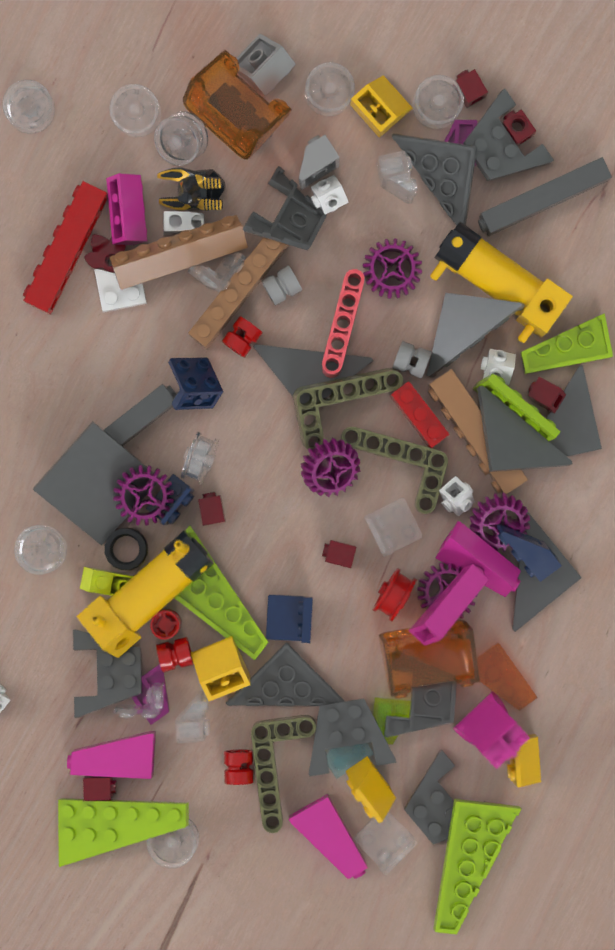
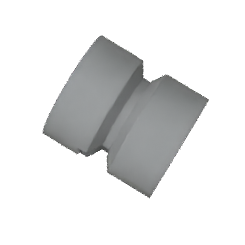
(280, 286)
(404, 357)

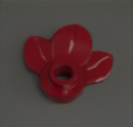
(102, 250)

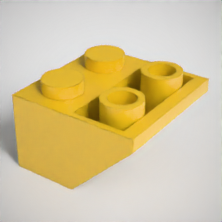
(380, 105)
(220, 668)
(525, 767)
(370, 789)

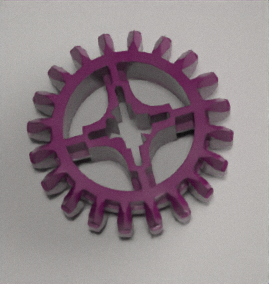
(384, 261)
(340, 472)
(134, 489)
(483, 518)
(437, 575)

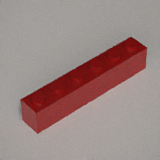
(66, 247)

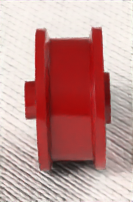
(394, 594)

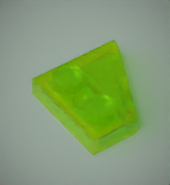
(389, 707)

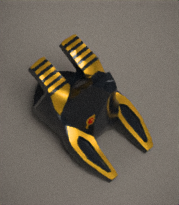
(195, 189)

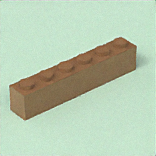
(178, 252)
(237, 292)
(468, 424)

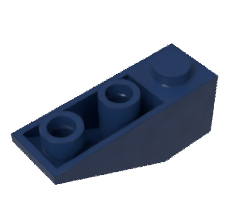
(535, 553)

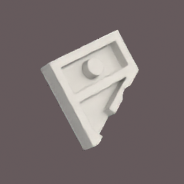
(113, 297)

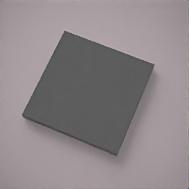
(85, 479)

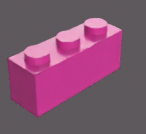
(126, 209)

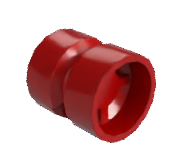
(236, 342)
(165, 624)
(174, 654)
(238, 767)

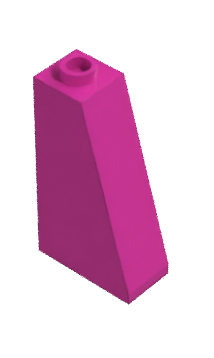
(465, 548)
(449, 605)
(116, 758)
(328, 833)

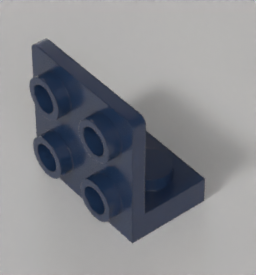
(196, 382)
(182, 497)
(289, 618)

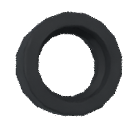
(143, 549)

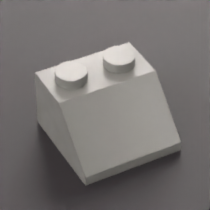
(264, 64)
(318, 161)

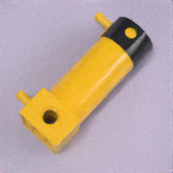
(502, 279)
(117, 620)

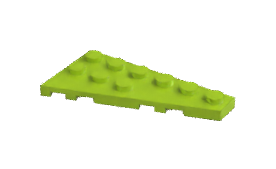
(221, 608)
(106, 825)
(471, 850)

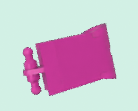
(492, 730)

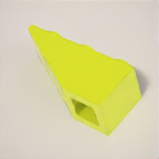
(102, 581)

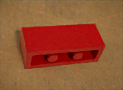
(419, 415)

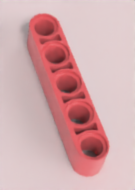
(348, 314)

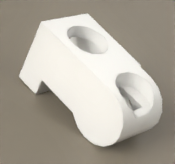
(178, 221)

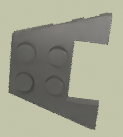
(496, 150)
(296, 221)
(116, 677)
(429, 708)
(347, 725)
(430, 803)

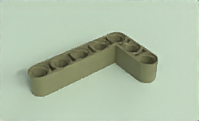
(337, 396)
(404, 456)
(270, 764)

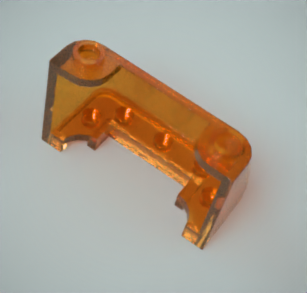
(233, 107)
(415, 665)

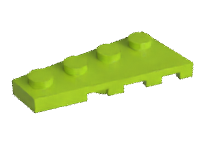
(575, 346)
(514, 401)

